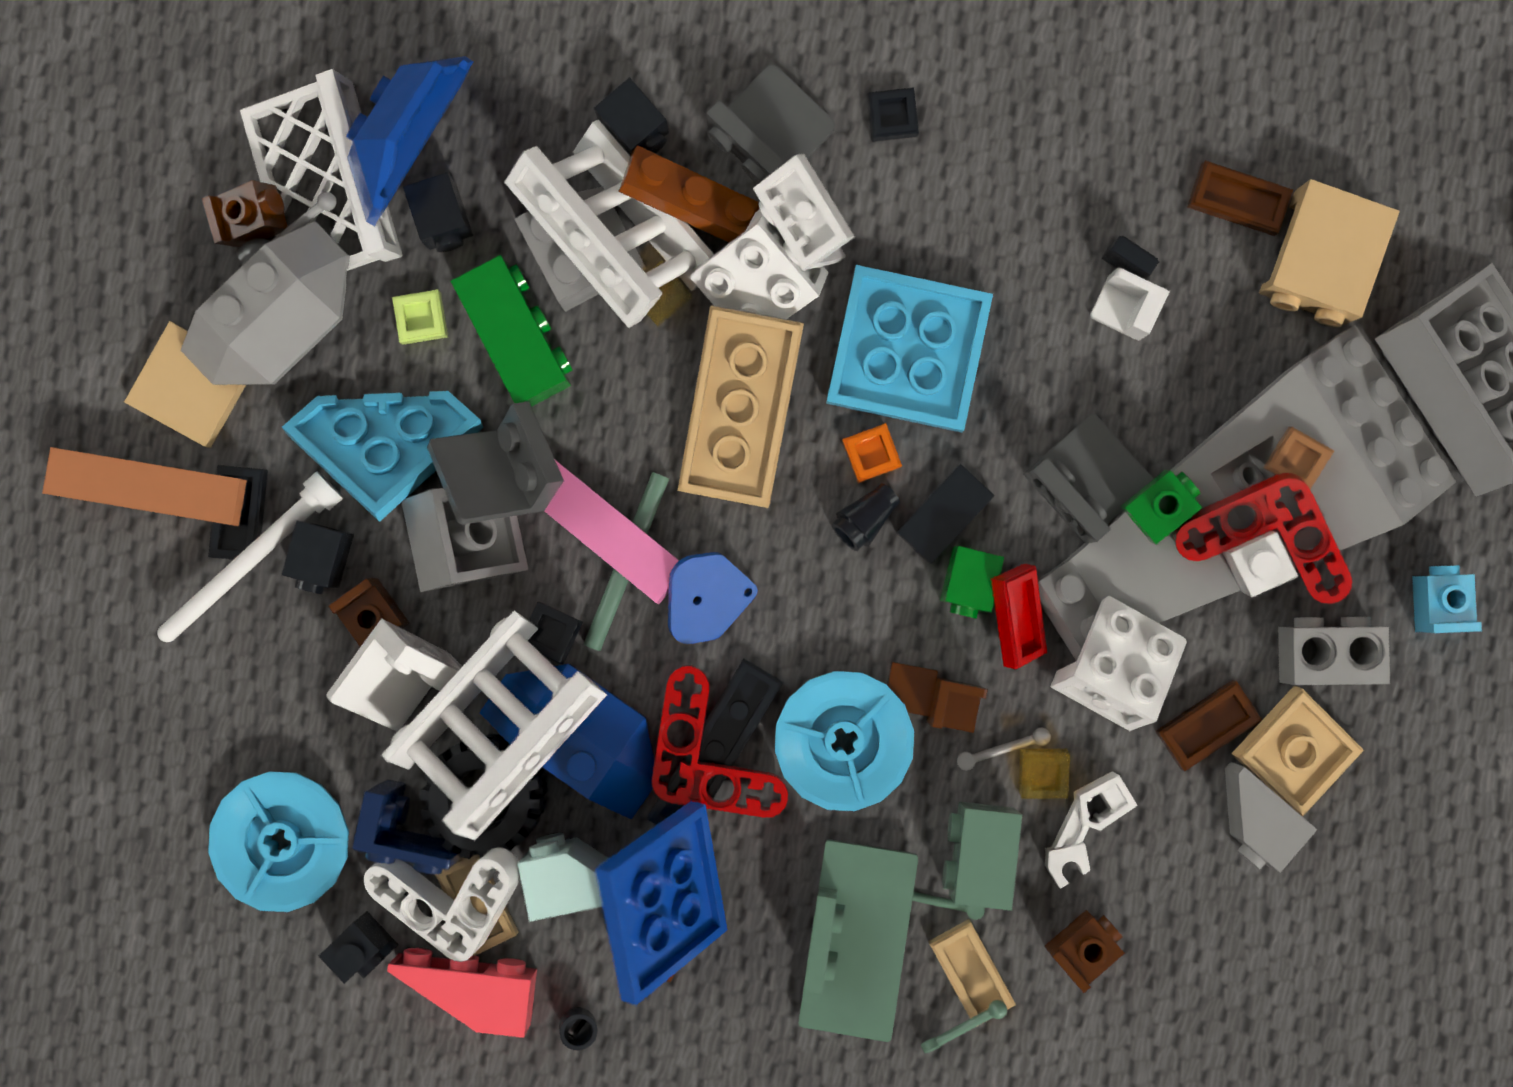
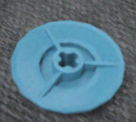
(839, 777)
(250, 860)

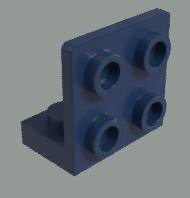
(377, 833)

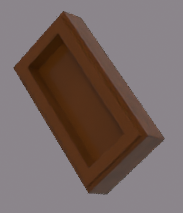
(1239, 198)
(1208, 725)

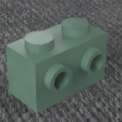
(983, 855)

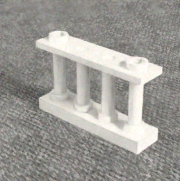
(586, 239)
(538, 734)

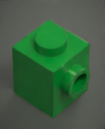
(1163, 505)
(969, 581)

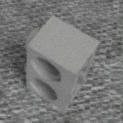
(1332, 659)

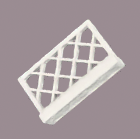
(338, 113)

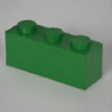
(513, 331)

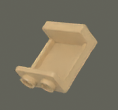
(1330, 254)

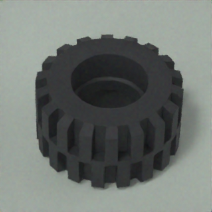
(505, 833)

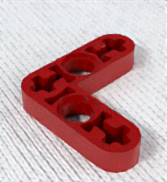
(1267, 518)
(700, 772)

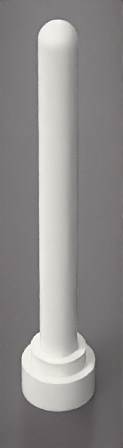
(315, 497)

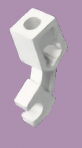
(1069, 841)

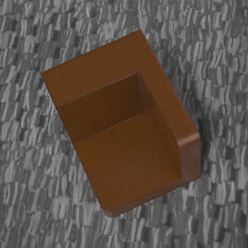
(955, 705)

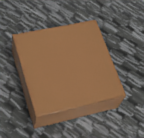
(1299, 455)

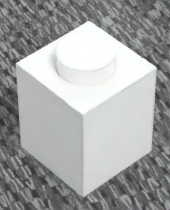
(1260, 564)

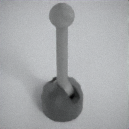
(325, 201)

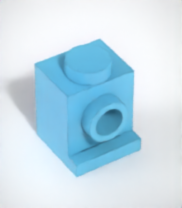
(1431, 607)

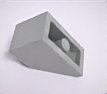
(1263, 821)

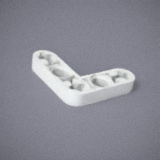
(457, 913)

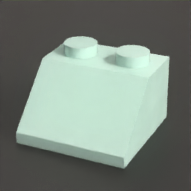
(560, 876)

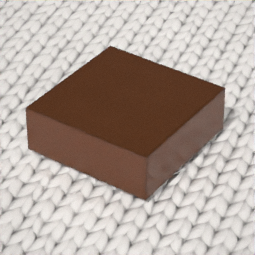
(913, 686)

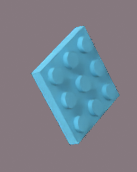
(909, 348)

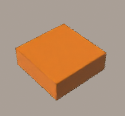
(871, 453)

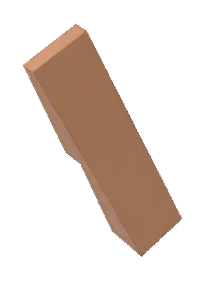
(144, 486)

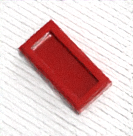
(1019, 616)

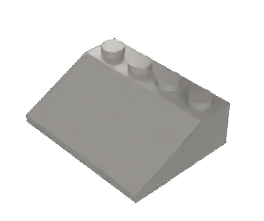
(1460, 374)

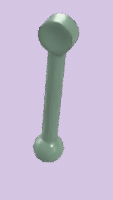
(973, 912)
(997, 1010)

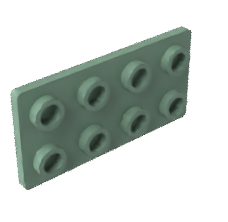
(858, 940)

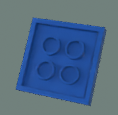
(661, 901)

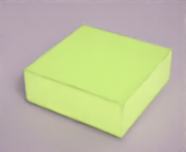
(420, 317)

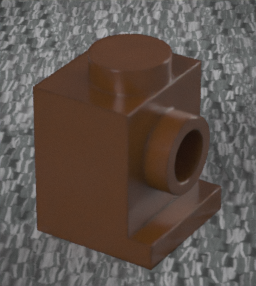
(245, 213)
(367, 596)
(1071, 942)

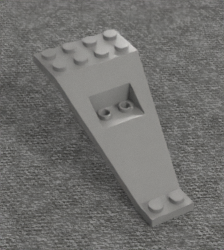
(1371, 484)

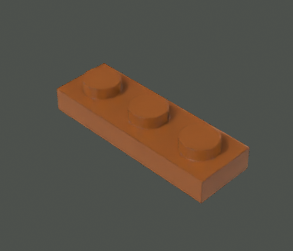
(687, 195)

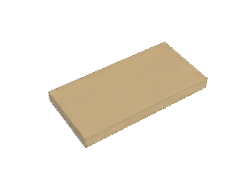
(740, 406)

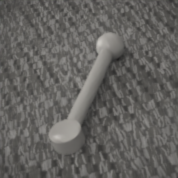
(967, 760)

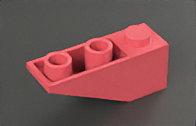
(478, 994)

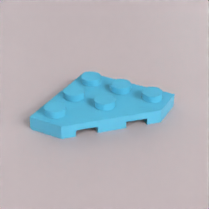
(379, 441)

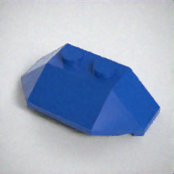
(399, 127)
(604, 758)

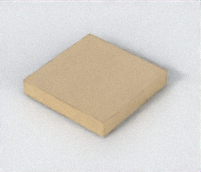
(179, 394)
(1297, 750)

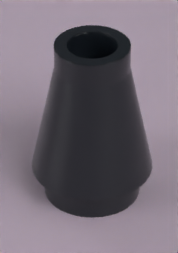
(864, 518)

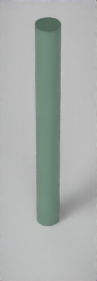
(617, 582)

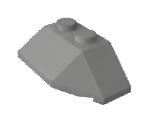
(270, 310)

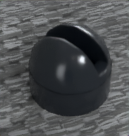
(584, 1033)

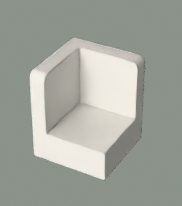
(1129, 304)

